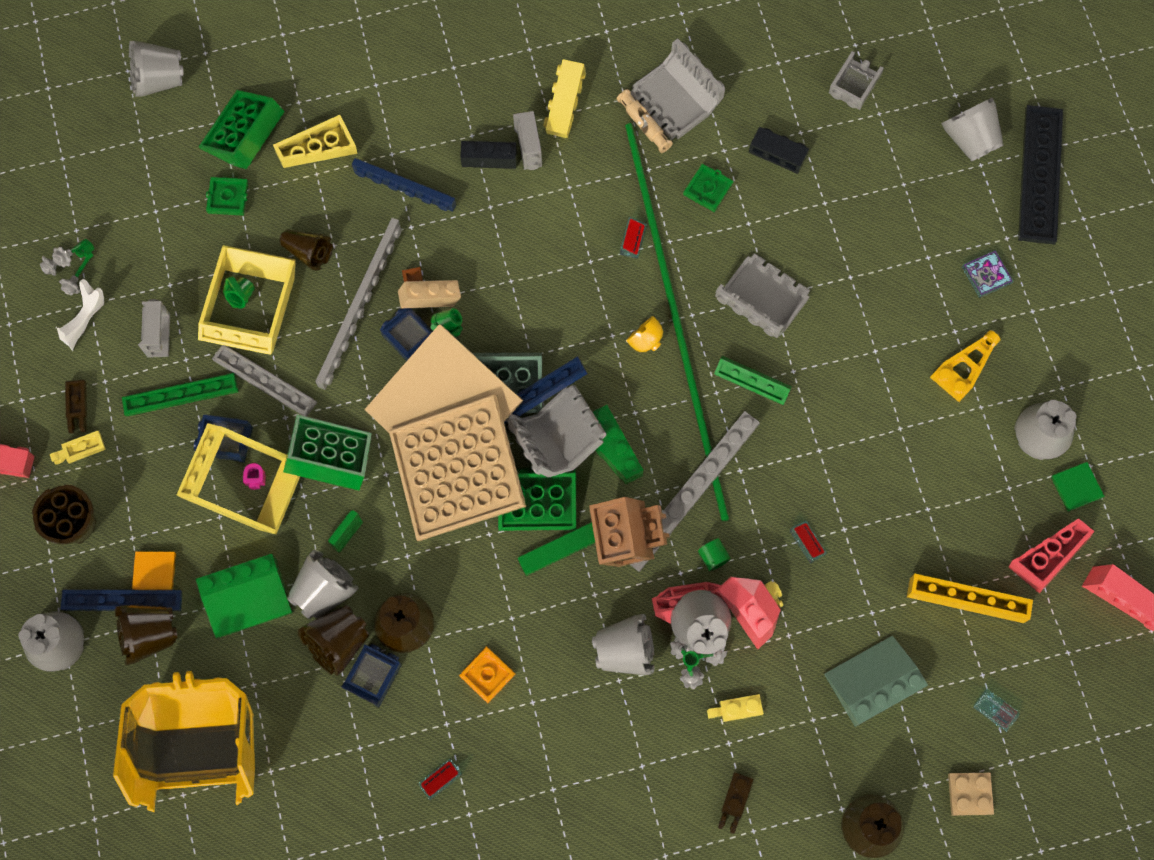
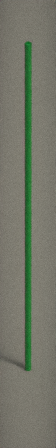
(675, 315)

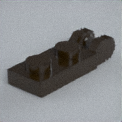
(76, 404)
(735, 800)

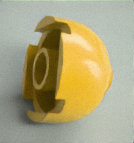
(646, 336)

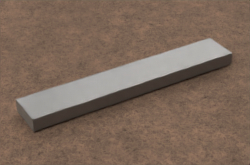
(264, 380)

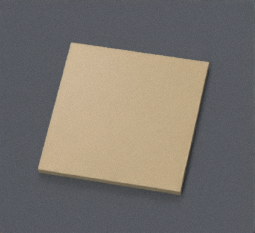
(437, 379)
(457, 468)

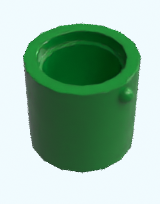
(714, 555)

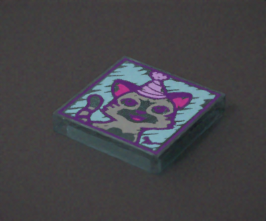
(987, 274)

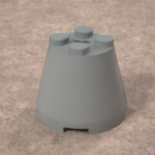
(153, 68)
(976, 130)
(1039, 435)
(320, 586)
(701, 613)
(60, 646)
(625, 647)

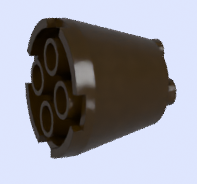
(57, 509)
(144, 630)
(409, 632)
(334, 639)
(863, 834)

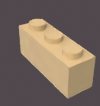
(429, 294)

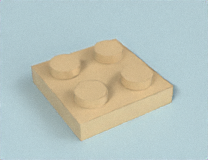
(970, 794)

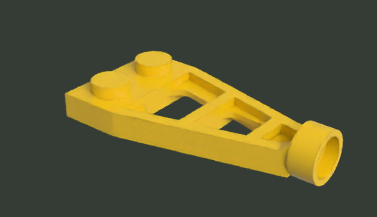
(951, 381)

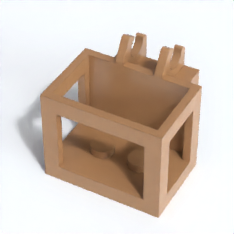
(626, 531)

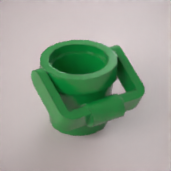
(238, 291)
(449, 319)

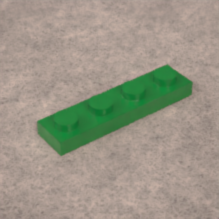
(752, 380)

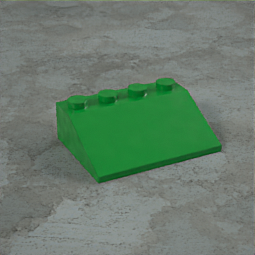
(242, 128)
(328, 452)
(548, 503)
(244, 595)

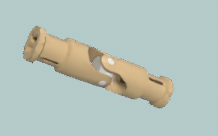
(644, 121)

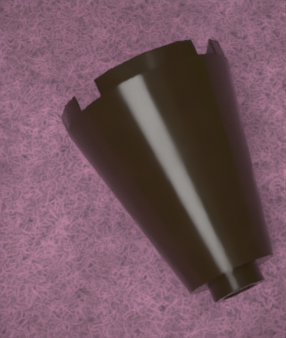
(308, 247)

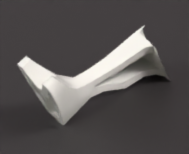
(92, 302)

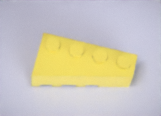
(565, 98)
(316, 144)

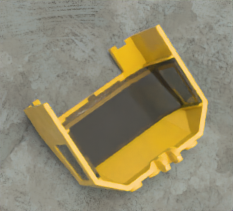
(184, 738)

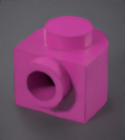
(254, 476)

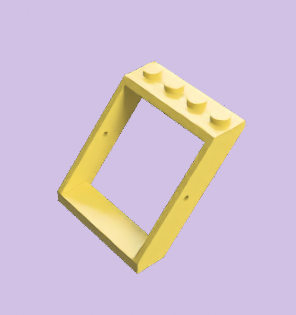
(256, 265)
(277, 498)

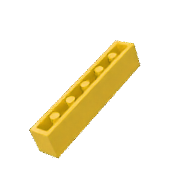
(970, 598)

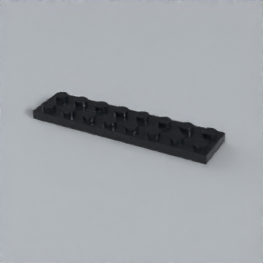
(1040, 175)

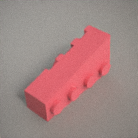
(15, 461)
(1048, 558)
(1122, 592)

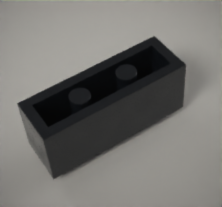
(778, 150)
(488, 154)

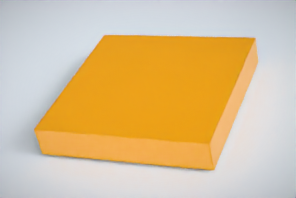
(154, 571)
(487, 674)

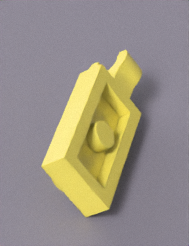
(79, 448)
(737, 708)

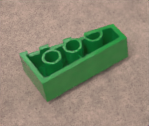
(616, 449)

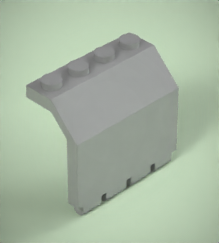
(679, 92)
(763, 295)
(558, 434)

